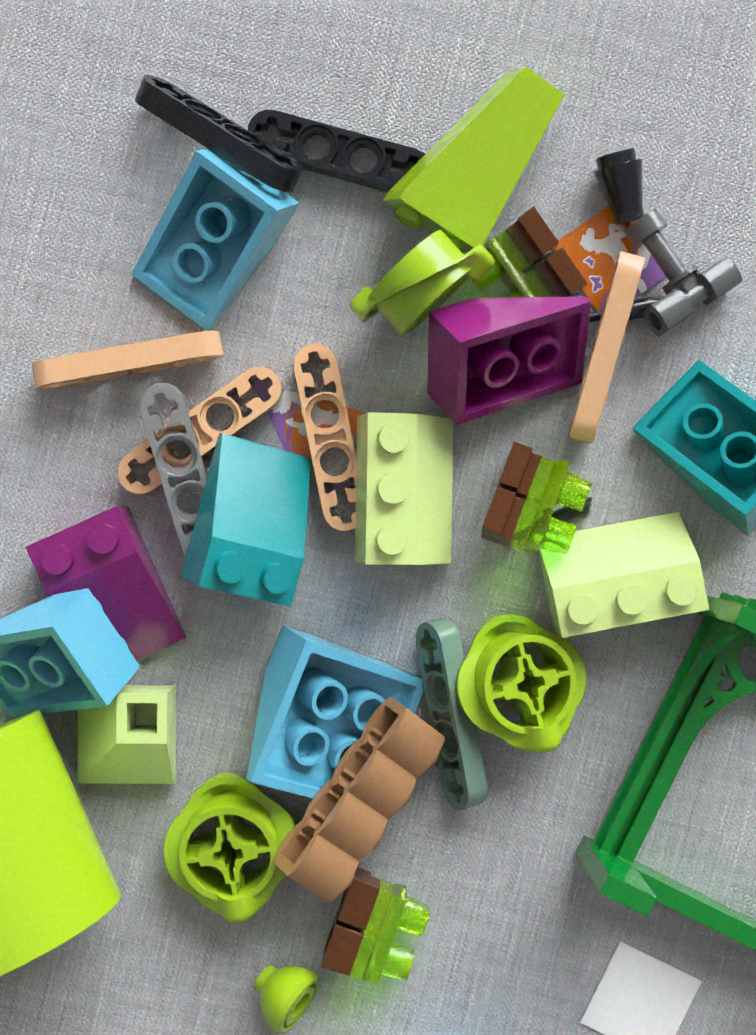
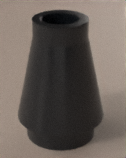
(621, 184)

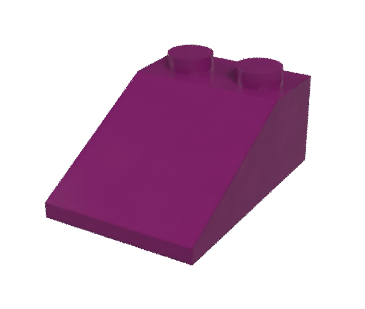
(504, 352)
(118, 570)

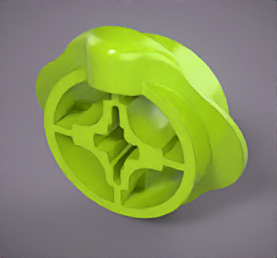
(421, 282)
(540, 723)
(187, 860)

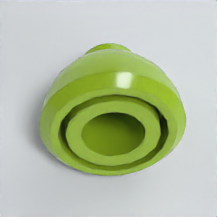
(285, 994)

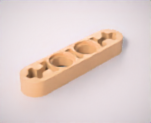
(606, 347)
(127, 360)
(204, 433)
(322, 439)

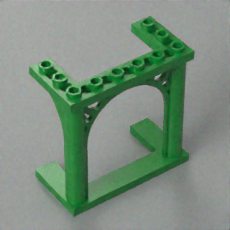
(680, 717)

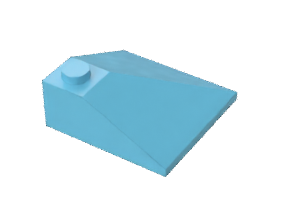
(316, 708)

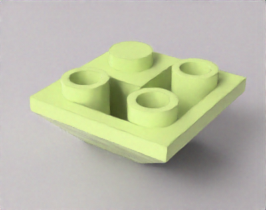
(129, 738)

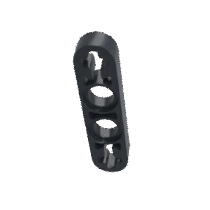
(218, 133)
(342, 143)

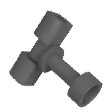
(686, 287)

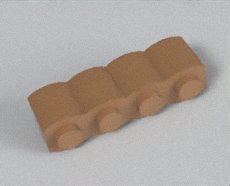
(355, 805)

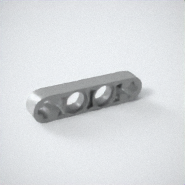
(174, 478)

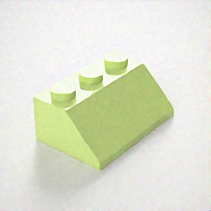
(403, 489)
(623, 576)

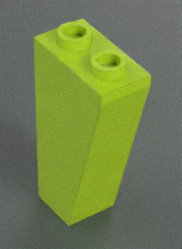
(477, 162)

